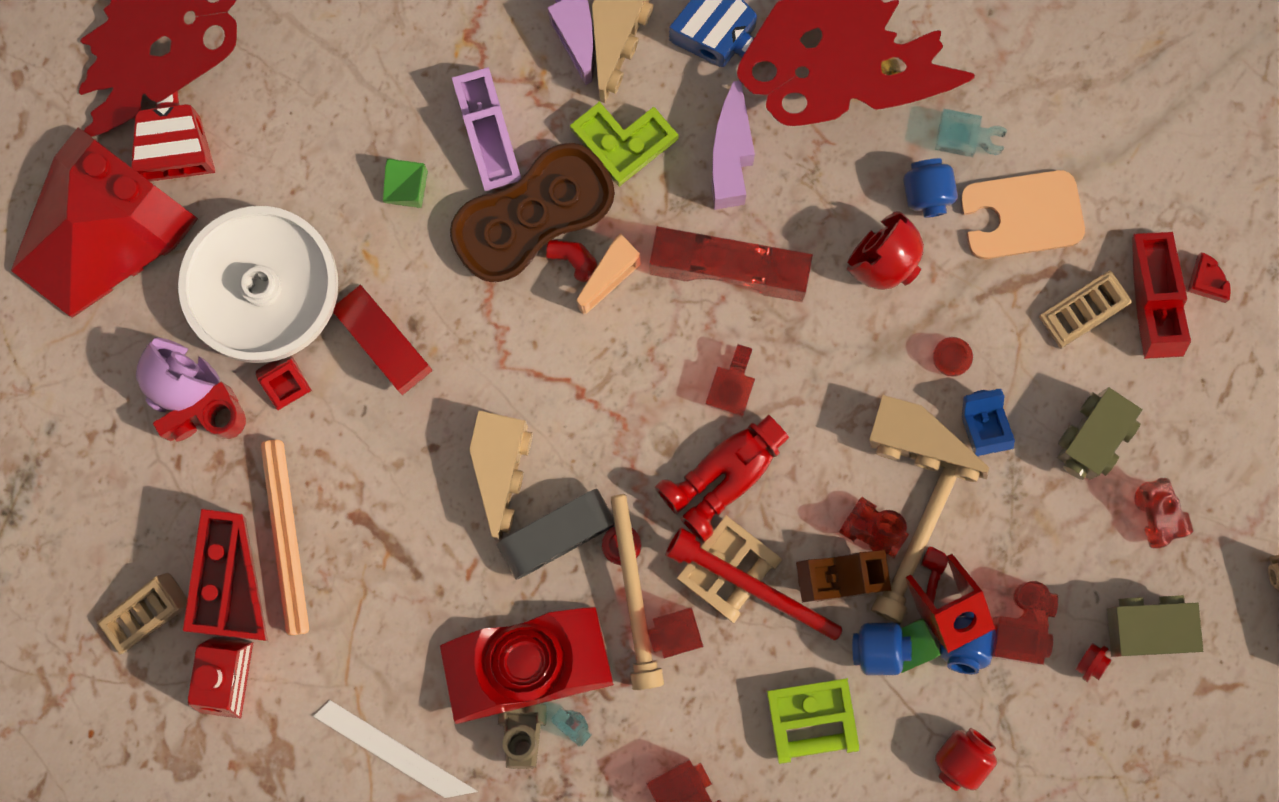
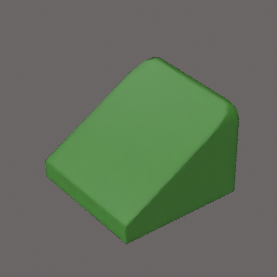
(922, 642)

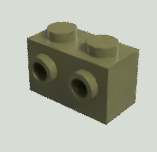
(1154, 629)

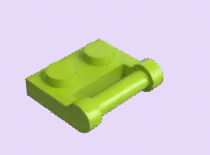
(812, 706)

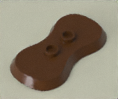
(507, 228)

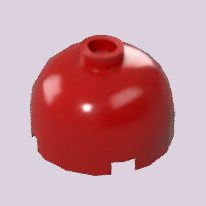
(889, 255)

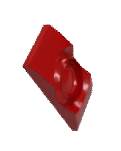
(525, 663)

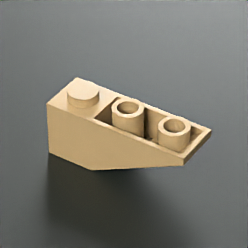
(615, 38)
(916, 434)
(496, 456)

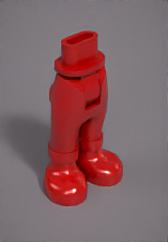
(742, 460)

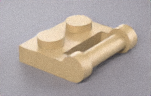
(730, 544)

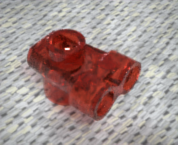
(1163, 513)
(877, 529)

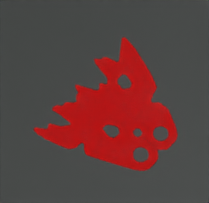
(125, 57)
(844, 61)

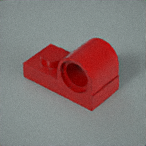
(183, 423)

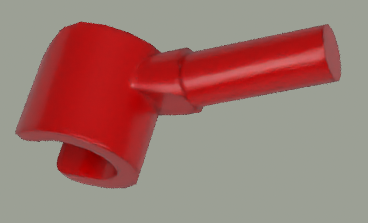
(937, 562)

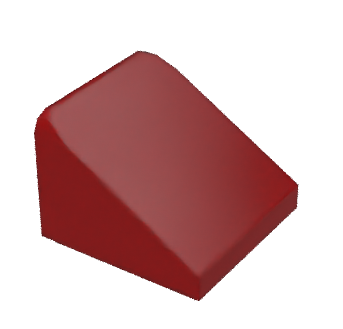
(283, 381)

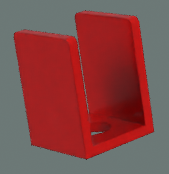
(942, 619)

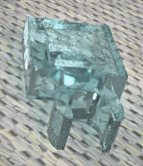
(962, 133)

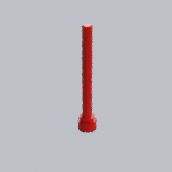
(685, 548)

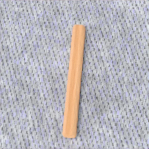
(284, 537)

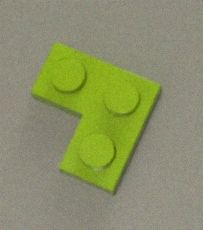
(624, 150)

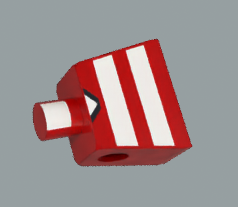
(170, 142)
(220, 677)

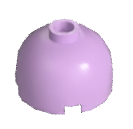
(171, 378)

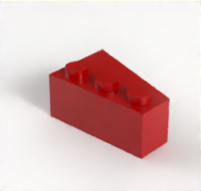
(224, 580)

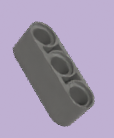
(556, 534)

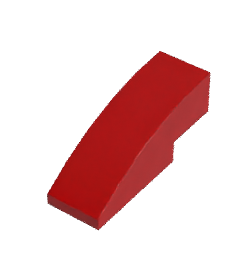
(1159, 296)
(381, 340)

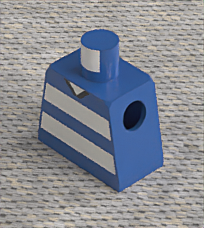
(714, 29)

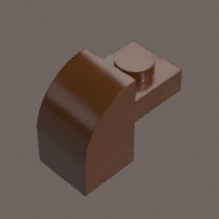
(843, 576)

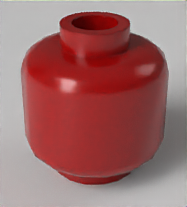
(966, 760)

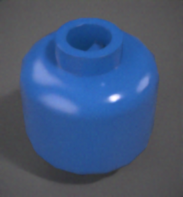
(930, 187)
(881, 649)
(973, 655)

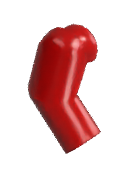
(576, 254)

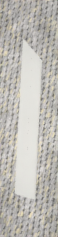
(391, 751)

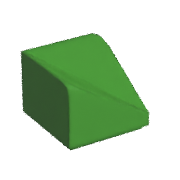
(404, 183)

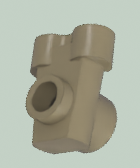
(522, 726)

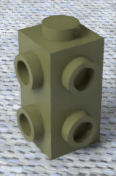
(1093, 443)

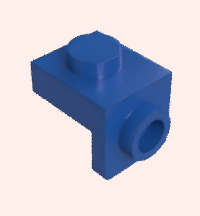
(987, 422)

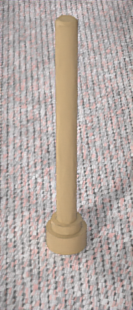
(892, 602)
(646, 672)

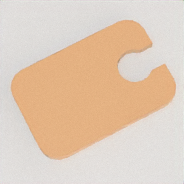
(1032, 211)

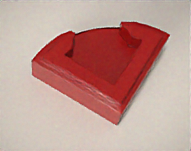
(1209, 279)

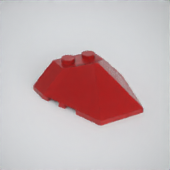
(95, 226)

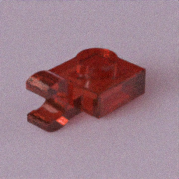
(731, 387)

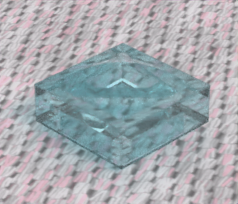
(573, 725)

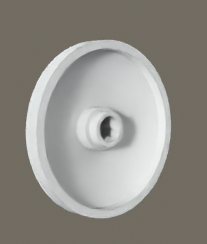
(258, 284)

